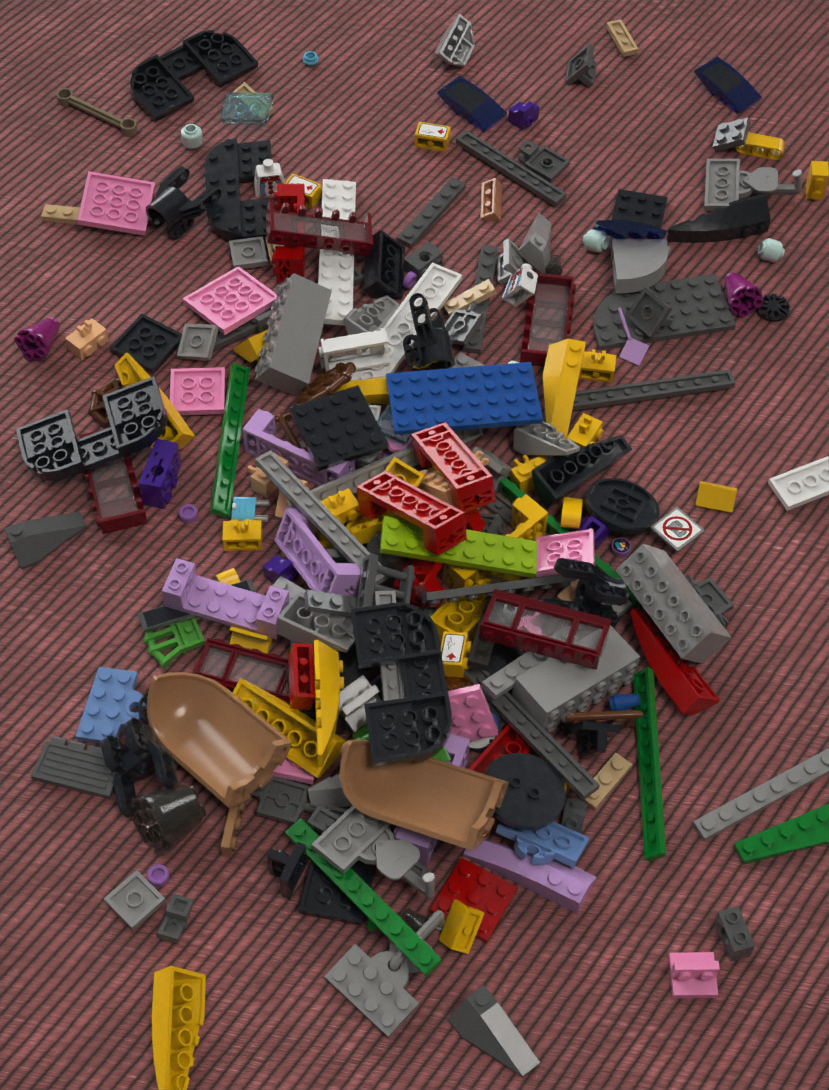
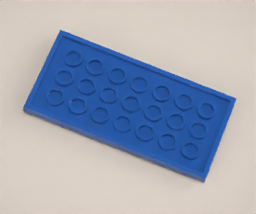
(464, 398)

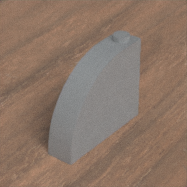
(638, 263)

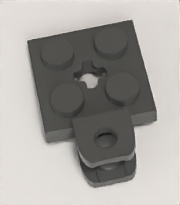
(538, 157)

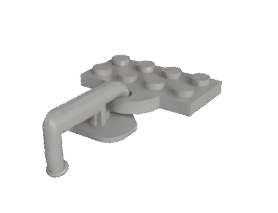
(728, 183)
(356, 838)
(377, 989)

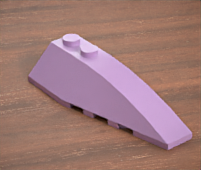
(553, 880)

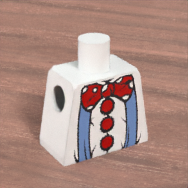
(267, 178)
(520, 285)

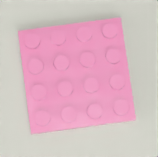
(115, 203)
(231, 300)

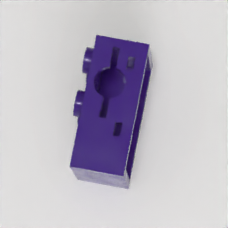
(158, 487)

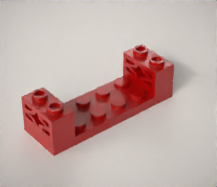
(287, 258)
(468, 478)
(441, 522)
(426, 571)

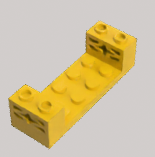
(530, 523)

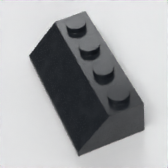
(384, 267)

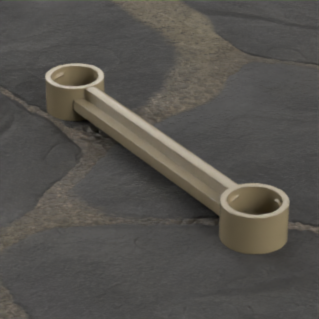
(97, 112)

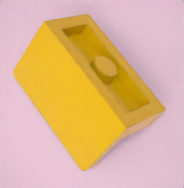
(716, 496)
(250, 640)
(461, 927)

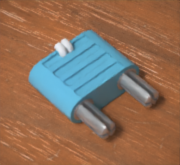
(246, 507)

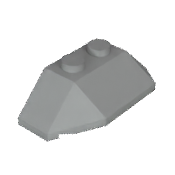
(456, 42)

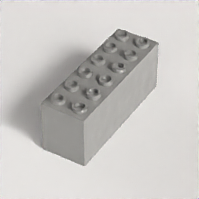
(293, 334)
(673, 604)
(565, 687)

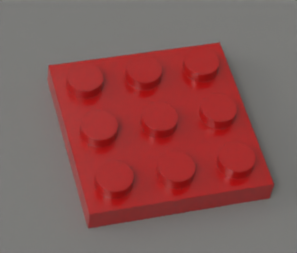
(478, 890)

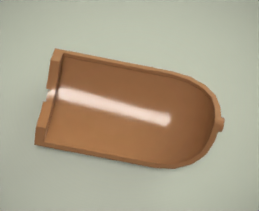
(214, 735)
(423, 795)

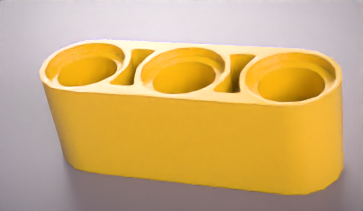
(762, 146)
(571, 513)

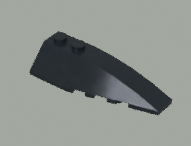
(735, 221)
(567, 473)

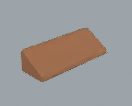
(491, 200)

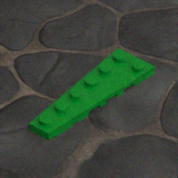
(793, 835)

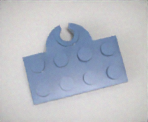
(109, 705)
(547, 843)

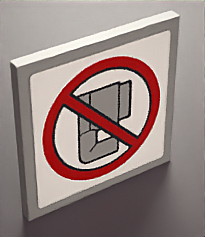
(677, 529)

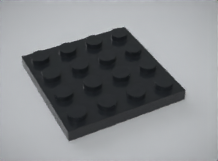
(338, 428)

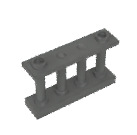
(368, 585)

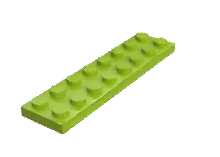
(478, 551)

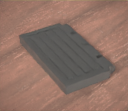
(74, 768)

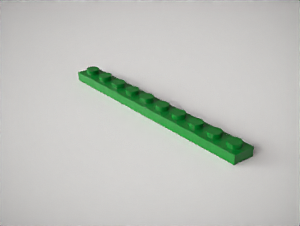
(229, 441)
(512, 492)
(649, 767)
(369, 904)

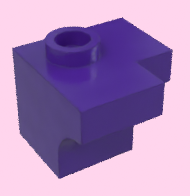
(523, 115)
(599, 529)
(279, 567)

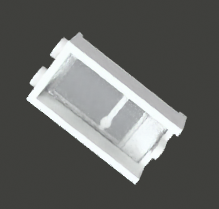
(362, 349)

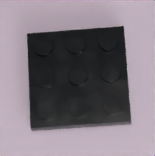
(639, 207)
(147, 343)
(327, 901)

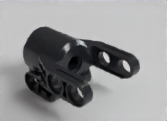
(174, 206)
(432, 339)
(594, 590)
(136, 761)

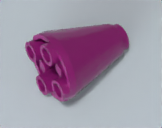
(742, 295)
(37, 339)

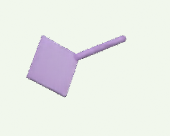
(633, 350)

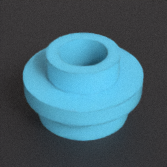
(310, 58)

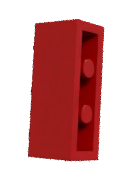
(301, 676)

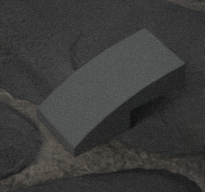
(176, 918)

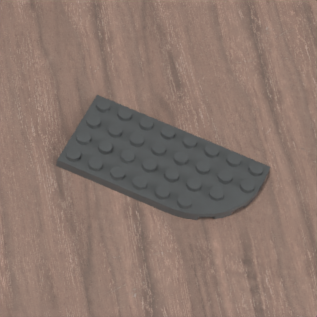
(696, 305)

